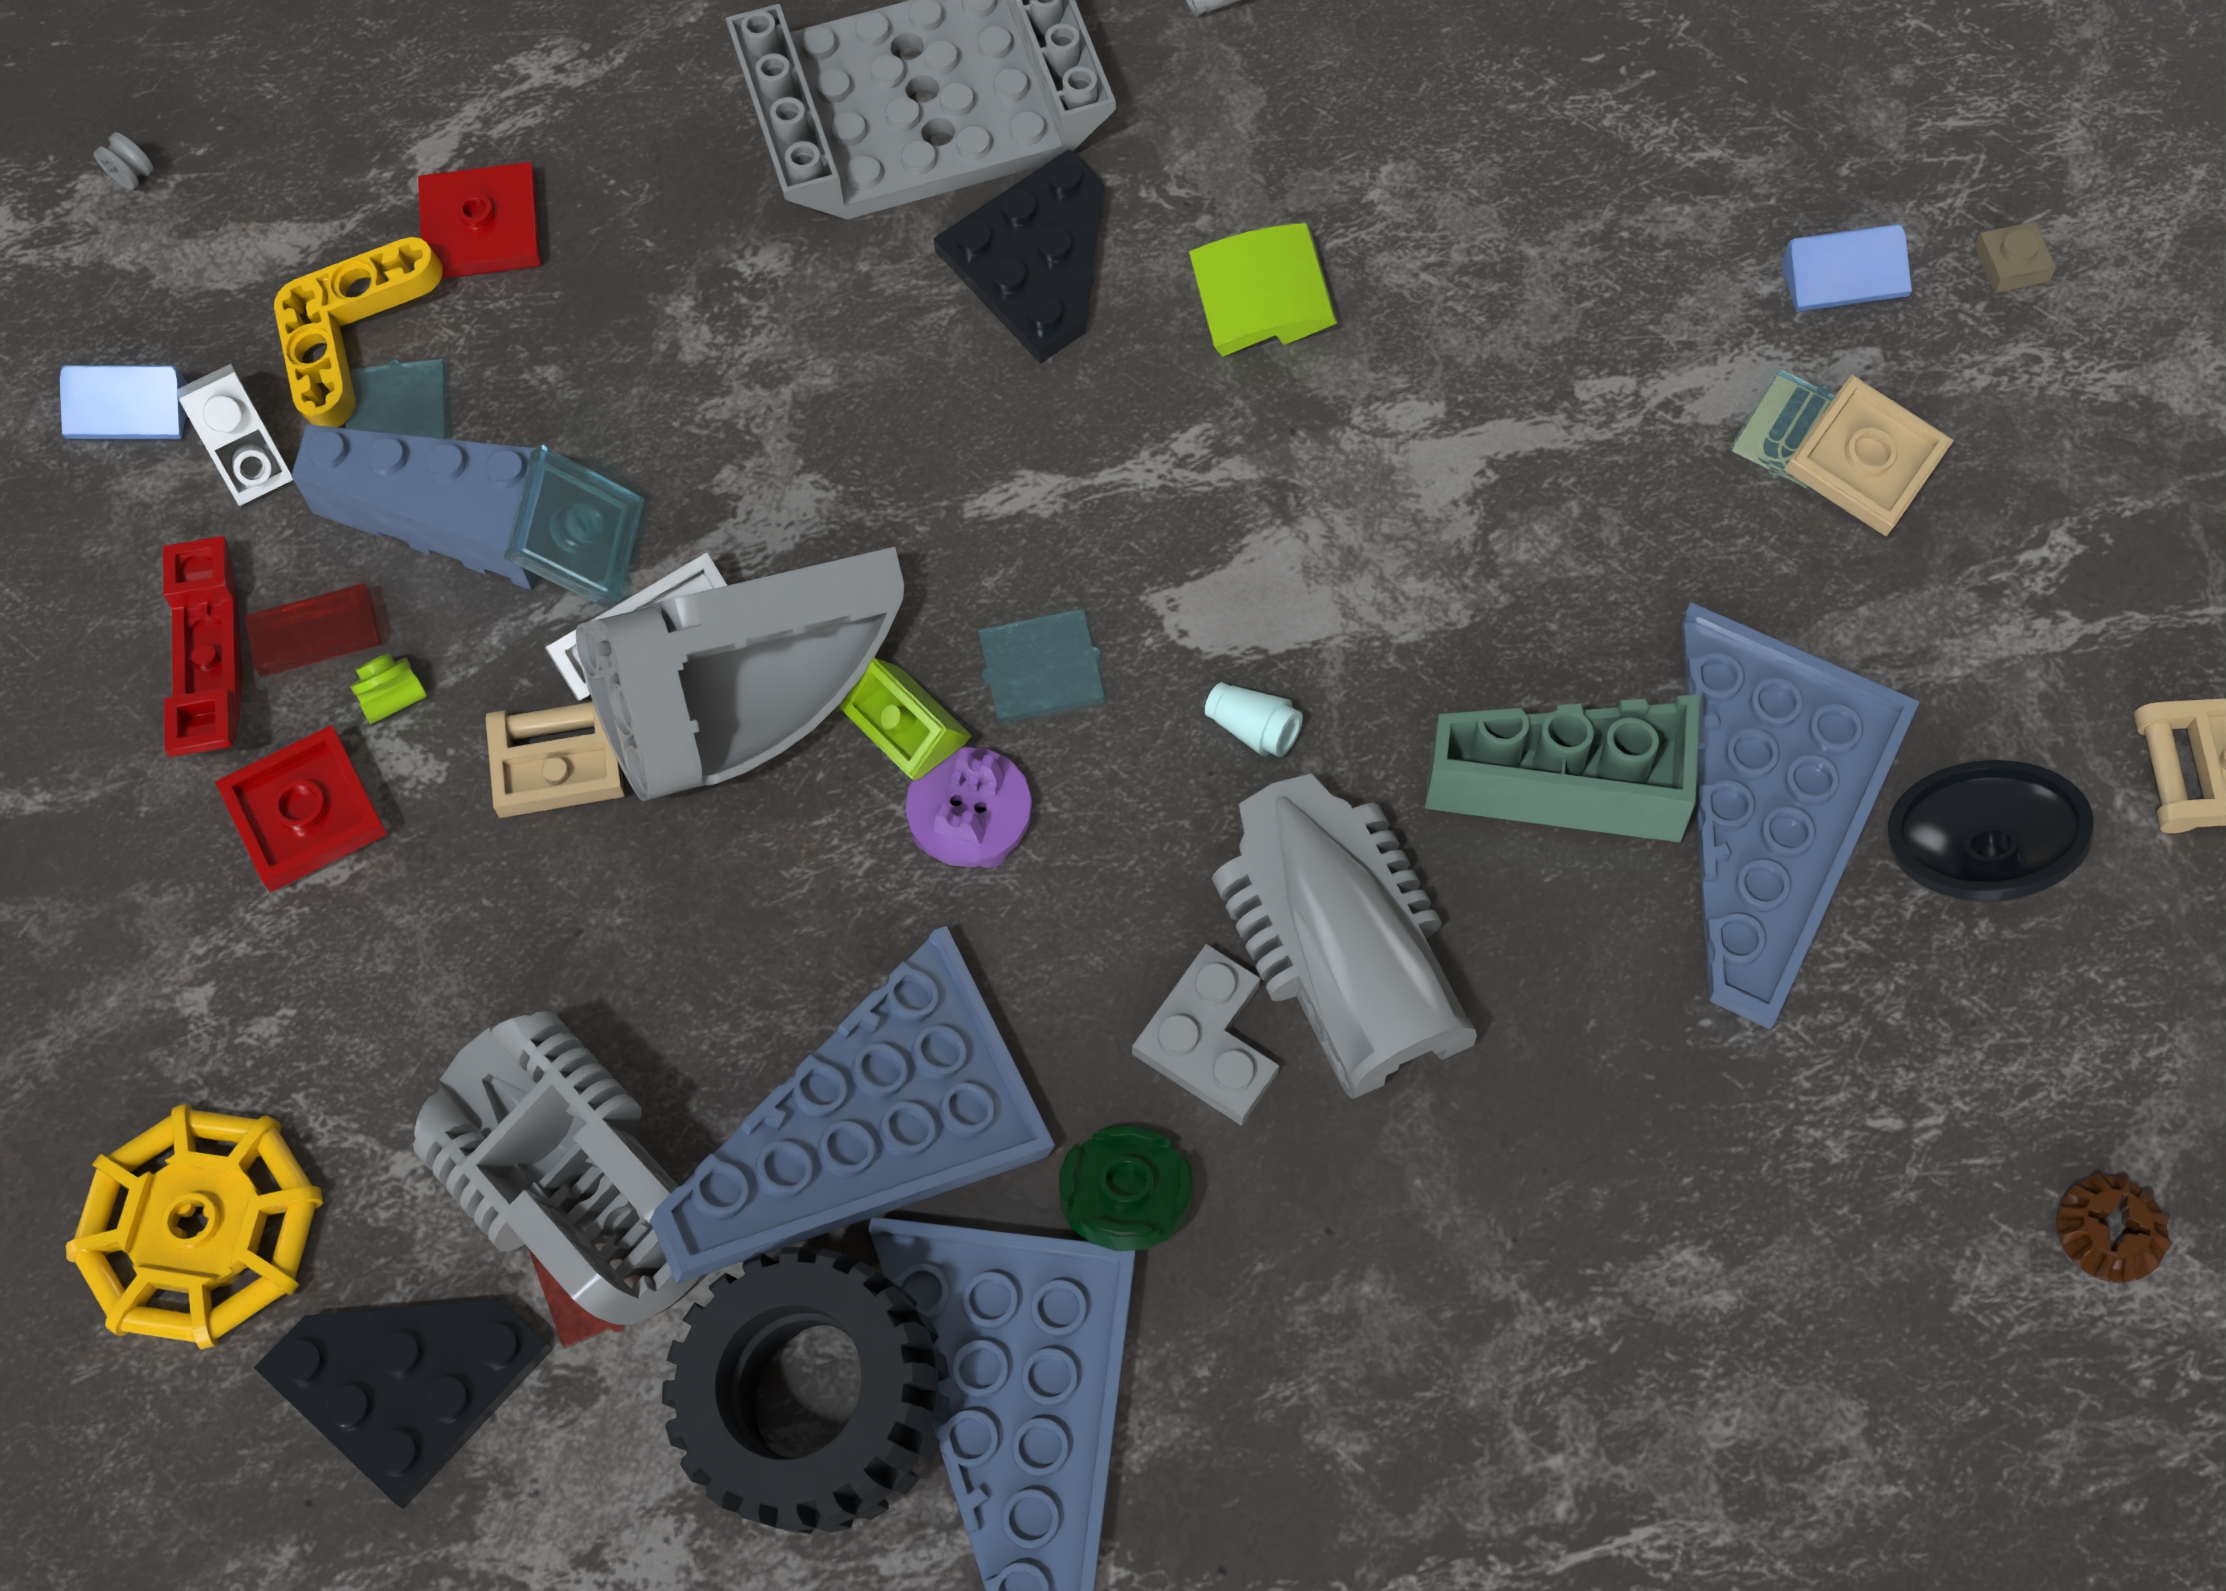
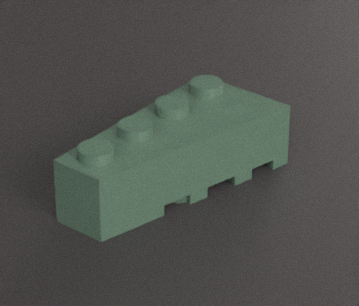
(1572, 767)

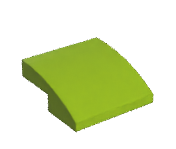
(1262, 287)

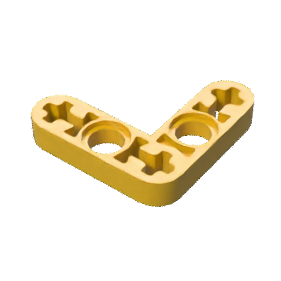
(330, 309)

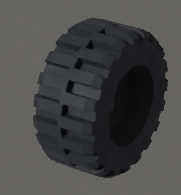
(722, 1369)

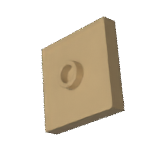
(1868, 455)

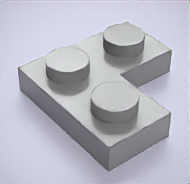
(1192, 1040)

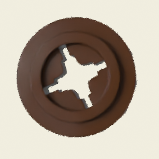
(2088, 1240)

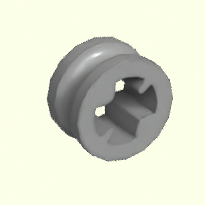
(123, 161)

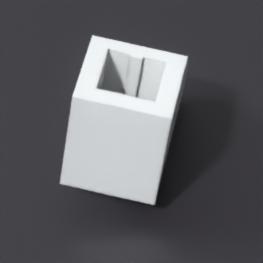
(234, 434)

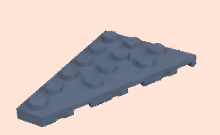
(1781, 798)
(879, 1117)
(1031, 1388)

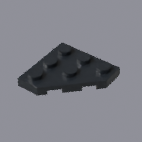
(1033, 253)
(403, 1382)

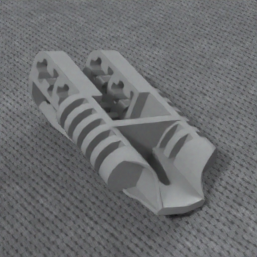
(1342, 930)
(547, 1160)

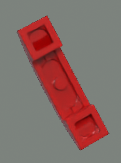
(204, 647)

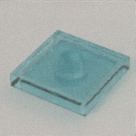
(574, 527)

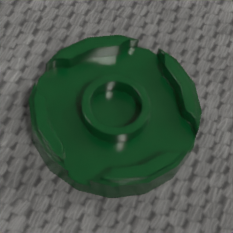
(1125, 1188)

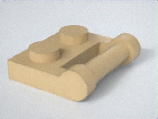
(2207, 736)
(552, 771)

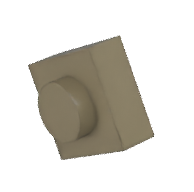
(2014, 257)

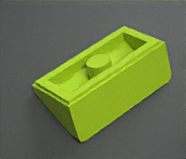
(903, 719)

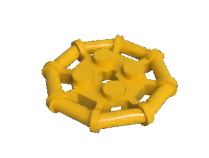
(215, 1255)

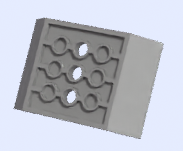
(838, 111)

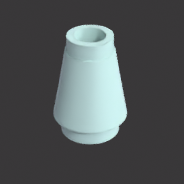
(1256, 718)

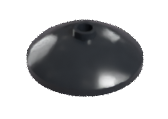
(1991, 830)

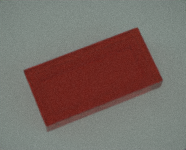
(312, 630)

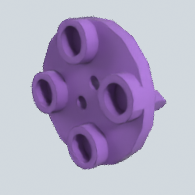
(958, 832)

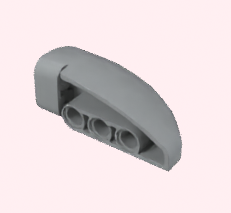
(735, 670)

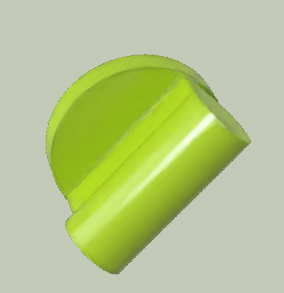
(386, 687)

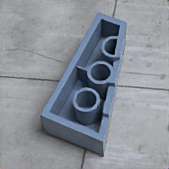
(419, 490)

